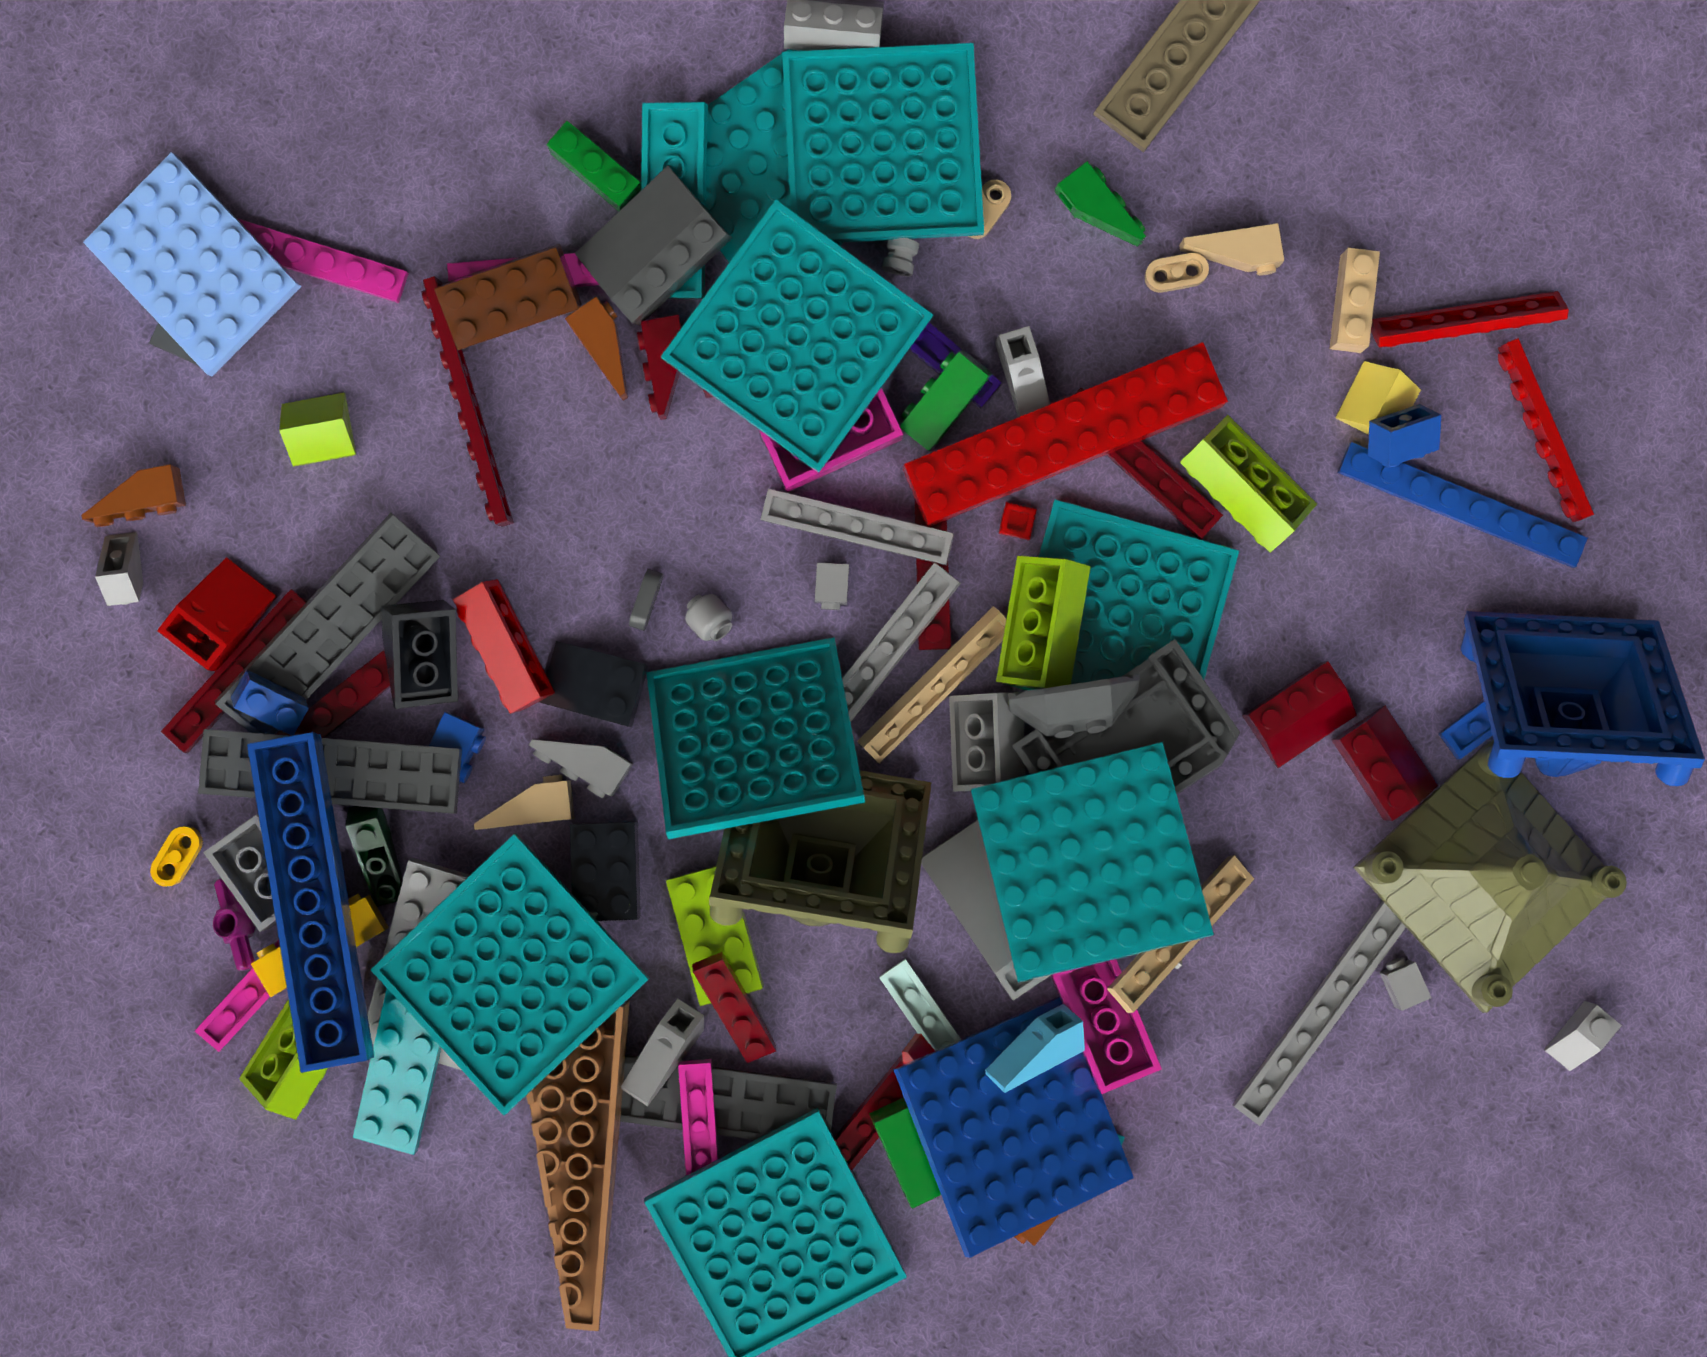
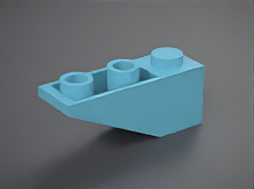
(1038, 1048)

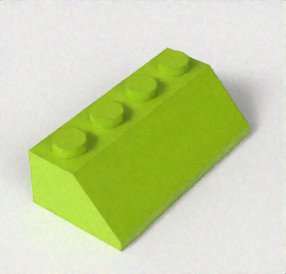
(1248, 483)
(1043, 622)
(275, 1071)

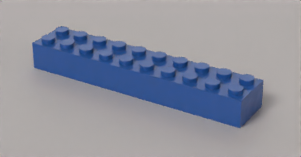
(310, 902)

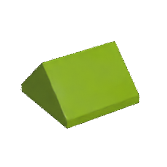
(317, 429)

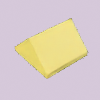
(1375, 394)

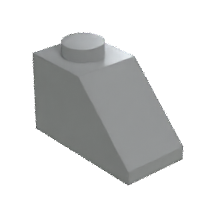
(120, 569)
(1582, 1036)

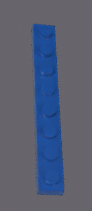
(1465, 506)

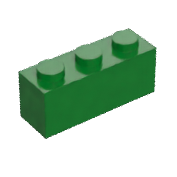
(593, 166)
(944, 399)
(905, 1152)

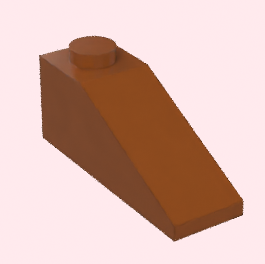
(600, 337)

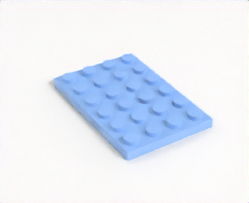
(192, 264)

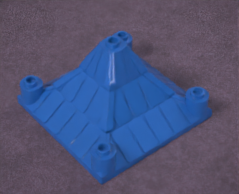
(1580, 694)

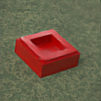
(1017, 521)

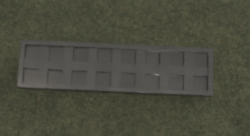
(338, 615)
(356, 771)
(744, 1102)

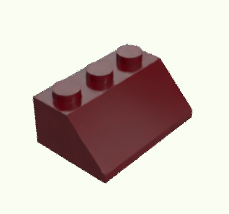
(1301, 713)
(1385, 764)

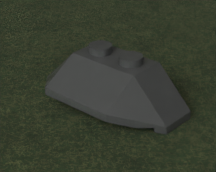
(1075, 706)

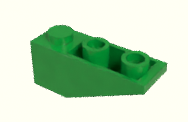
(1093, 202)

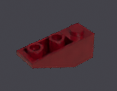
(655, 338)

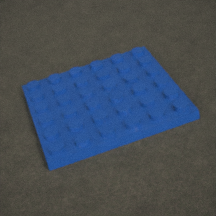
(1011, 1154)

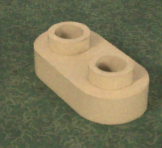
(993, 208)
(1175, 272)

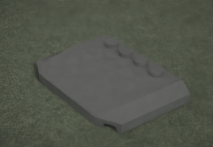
(1168, 708)

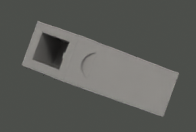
(1022, 370)
(594, 764)
(663, 1051)

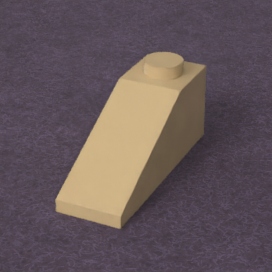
(1242, 249)
(537, 804)

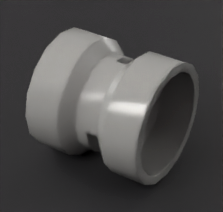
(900, 256)

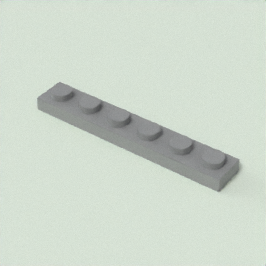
(857, 527)
(897, 636)

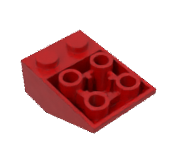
(217, 614)

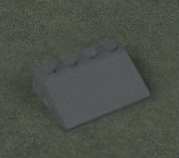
(653, 246)

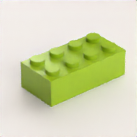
(705, 937)

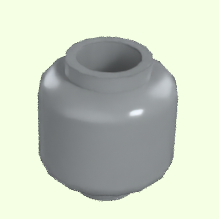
(708, 617)

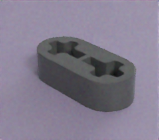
(645, 599)

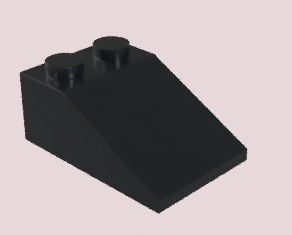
(420, 652)
(595, 683)

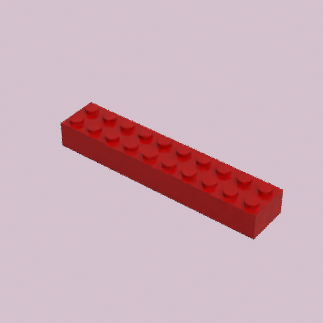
(1065, 434)

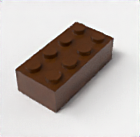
(508, 296)

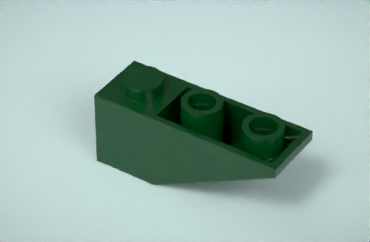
(375, 852)

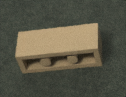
(1354, 300)

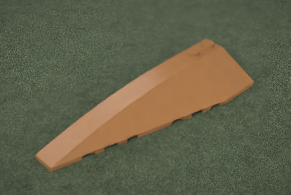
(577, 1148)

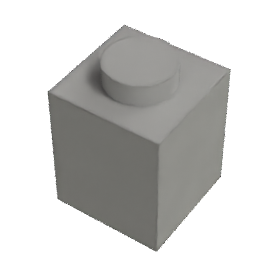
(831, 585)
(1404, 983)

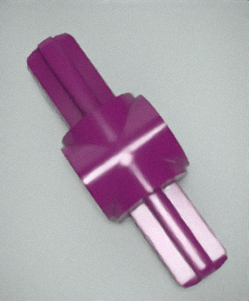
(236, 936)

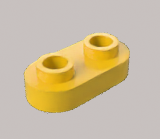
(174, 853)

